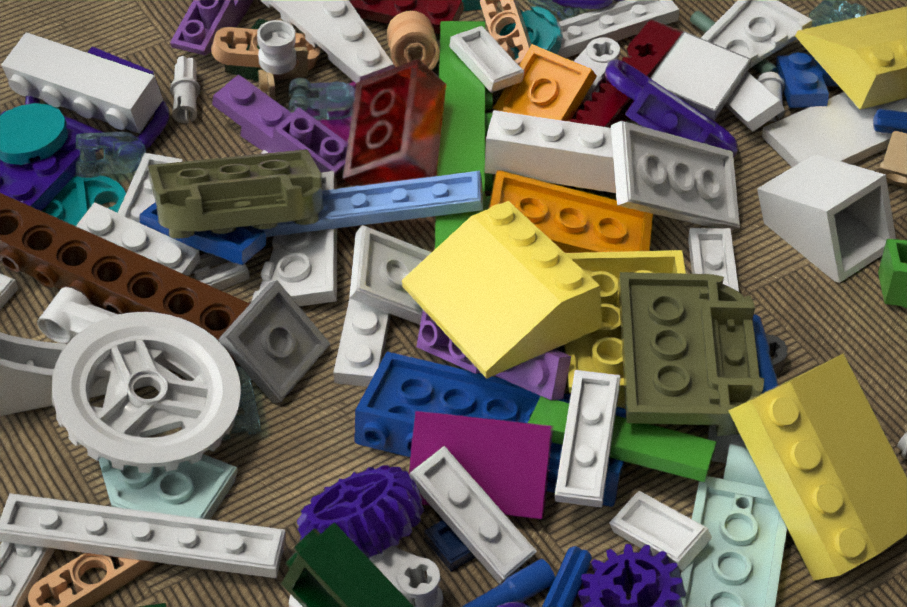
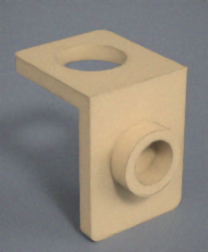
(266, 79)
(895, 160)

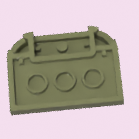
(237, 192)
(686, 349)

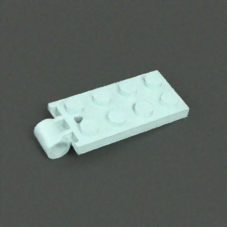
(746, 544)

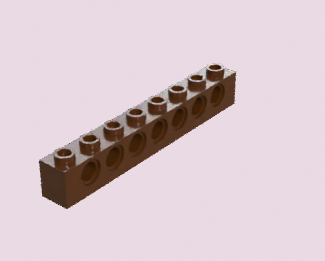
(105, 272)

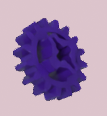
(633, 581)

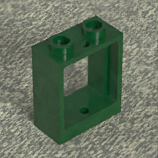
(336, 573)

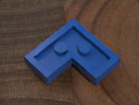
(804, 80)

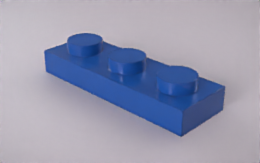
(233, 246)

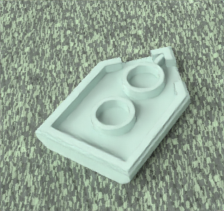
(188, 491)

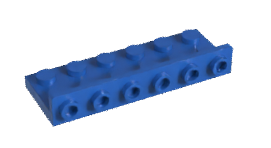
(410, 384)

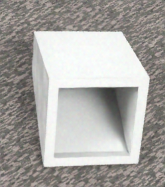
(830, 213)

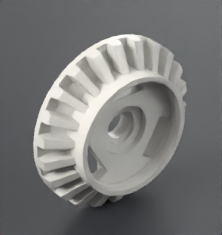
(135, 352)

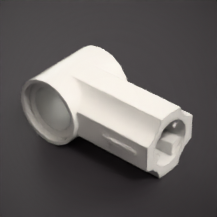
(69, 315)

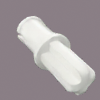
(185, 90)

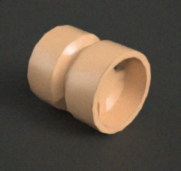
(412, 38)

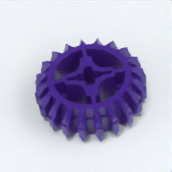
(369, 507)

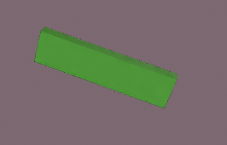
(640, 443)

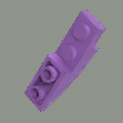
(204, 20)
(277, 130)
(541, 375)

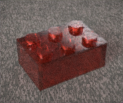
(395, 126)

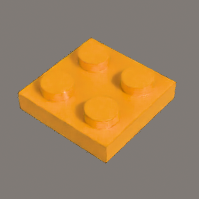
(549, 88)

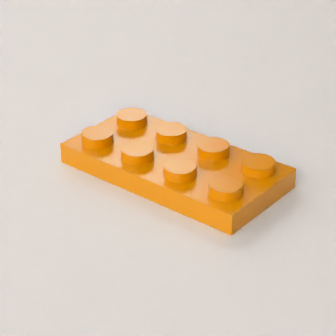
(574, 217)

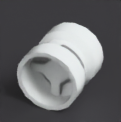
(276, 46)

